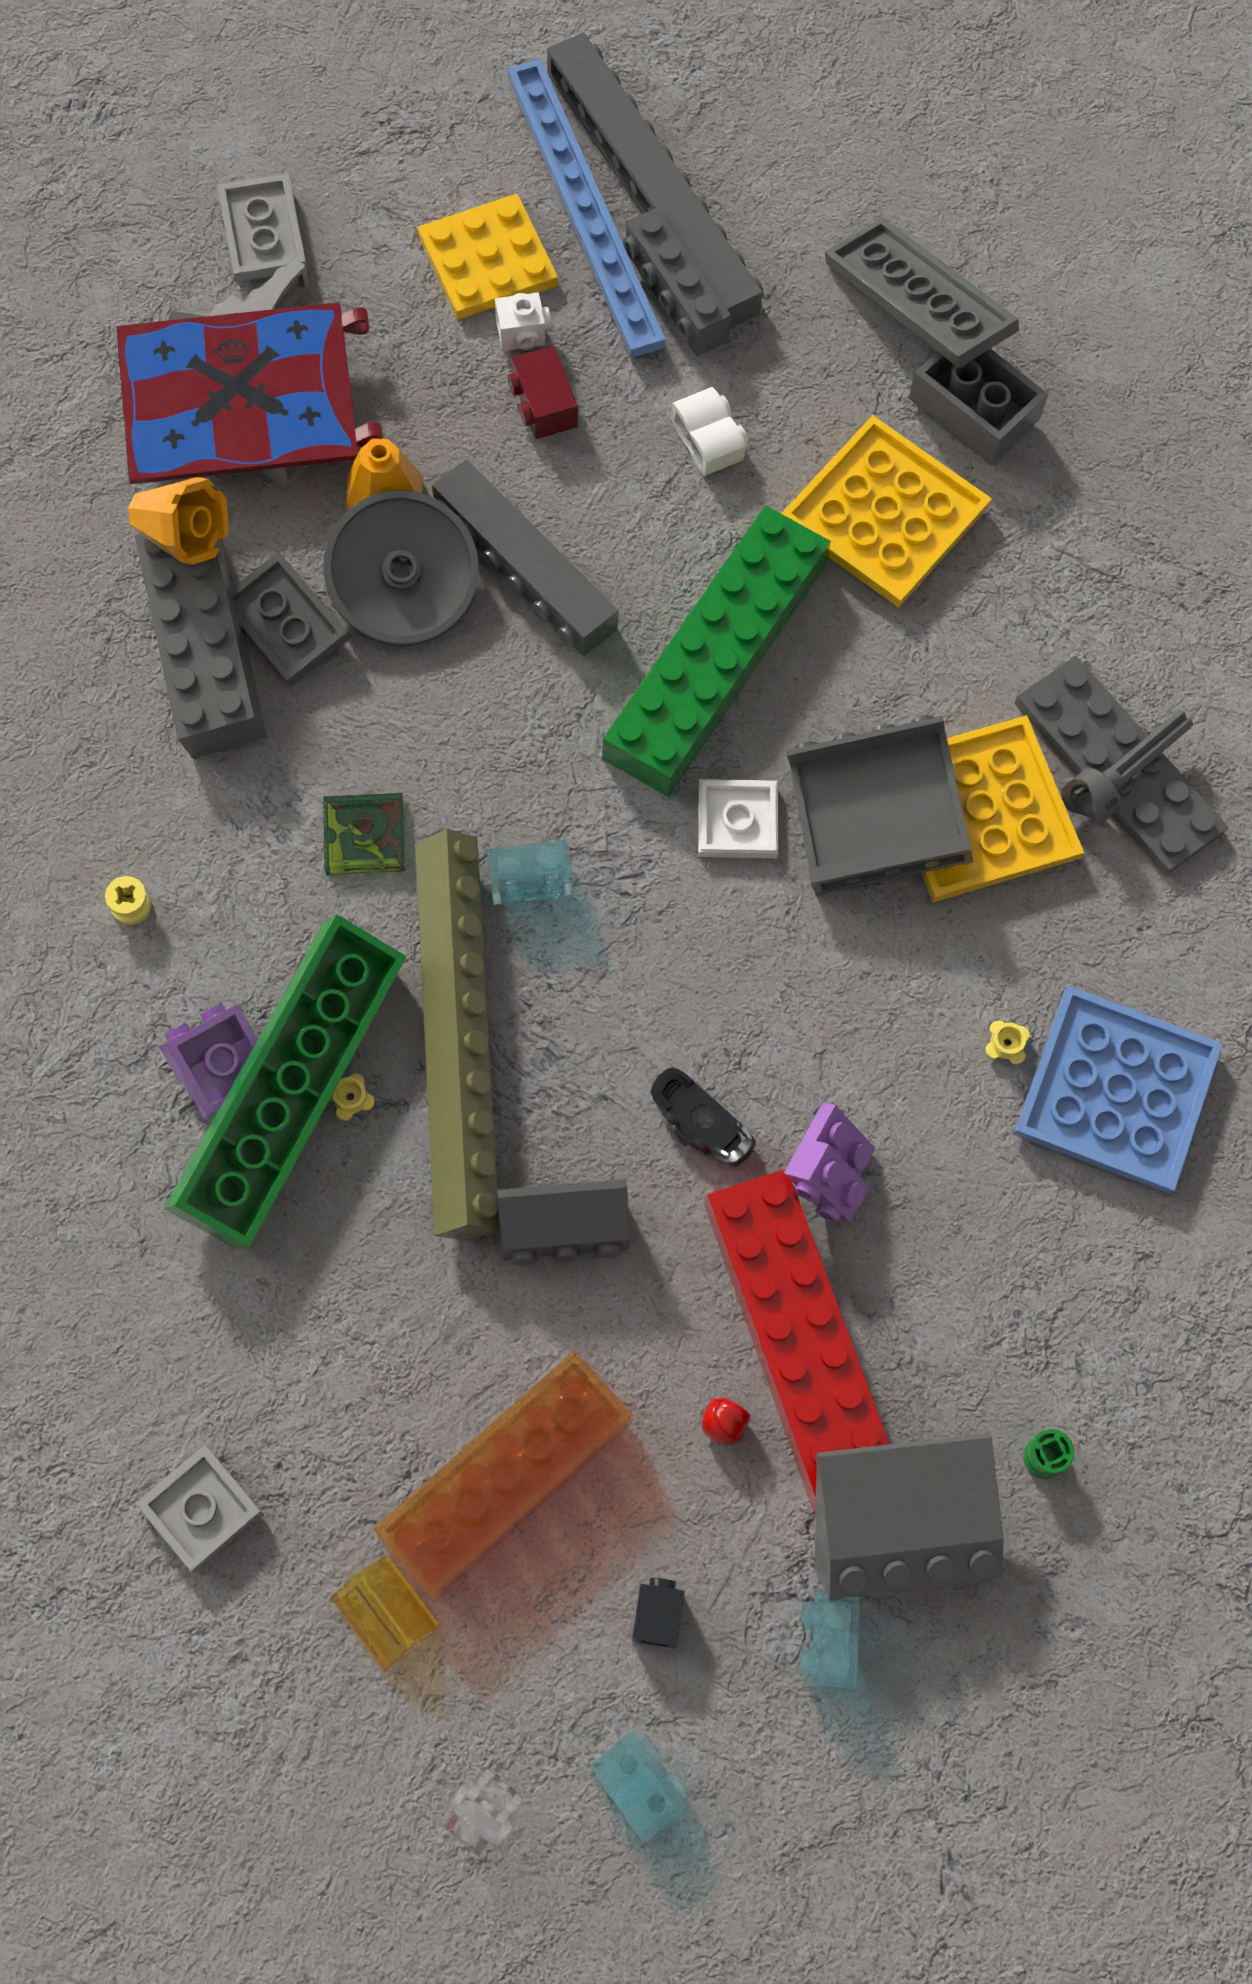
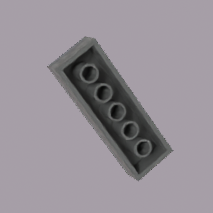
(201, 650)

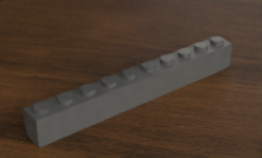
(649, 169)

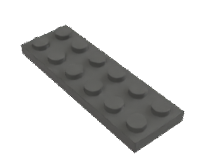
(922, 292)
(1095, 732)

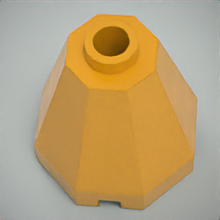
(380, 469)
(182, 518)

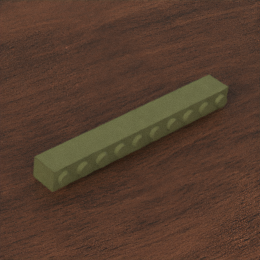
(456, 1037)

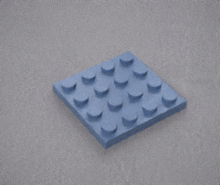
(1118, 1090)

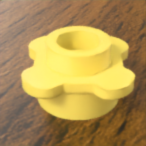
(1016, 1034)
(362, 1100)

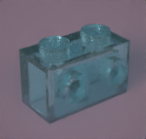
(530, 872)
(832, 1642)
(639, 1786)

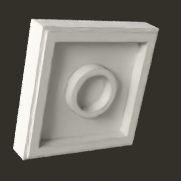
(738, 818)

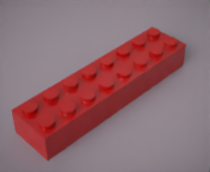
(794, 1321)

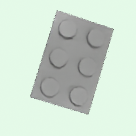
(260, 226)

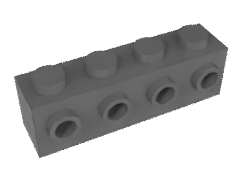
(677, 281)

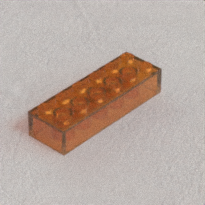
(504, 1475)

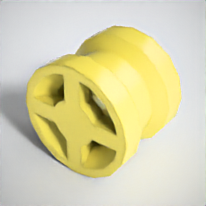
(131, 909)

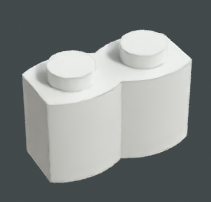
(709, 431)

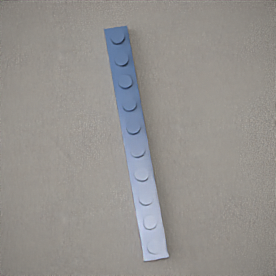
(586, 209)

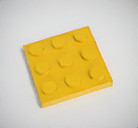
(487, 255)

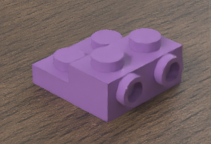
(210, 1054)
(830, 1165)

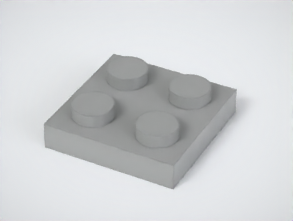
(198, 1508)

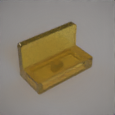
(384, 1611)

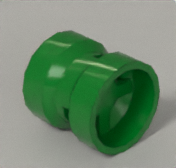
(1043, 1460)

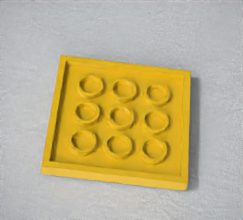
(888, 510)
(1008, 810)

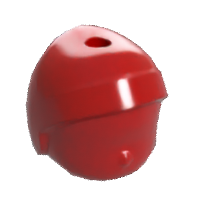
(725, 1421)

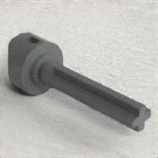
(1099, 791)

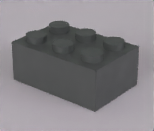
(980, 403)

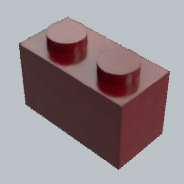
(544, 392)

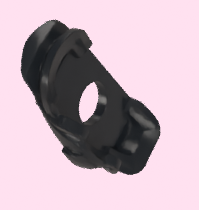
(678, 1097)

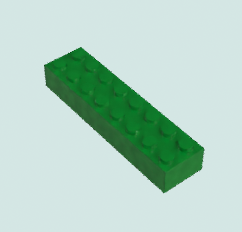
(715, 651)
(285, 1083)

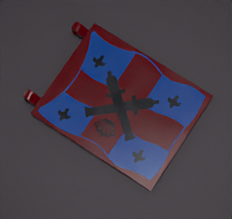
(239, 392)

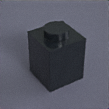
(658, 1613)

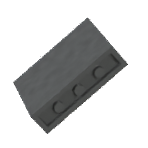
(879, 805)

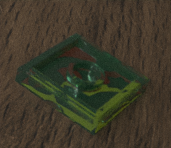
(364, 833)

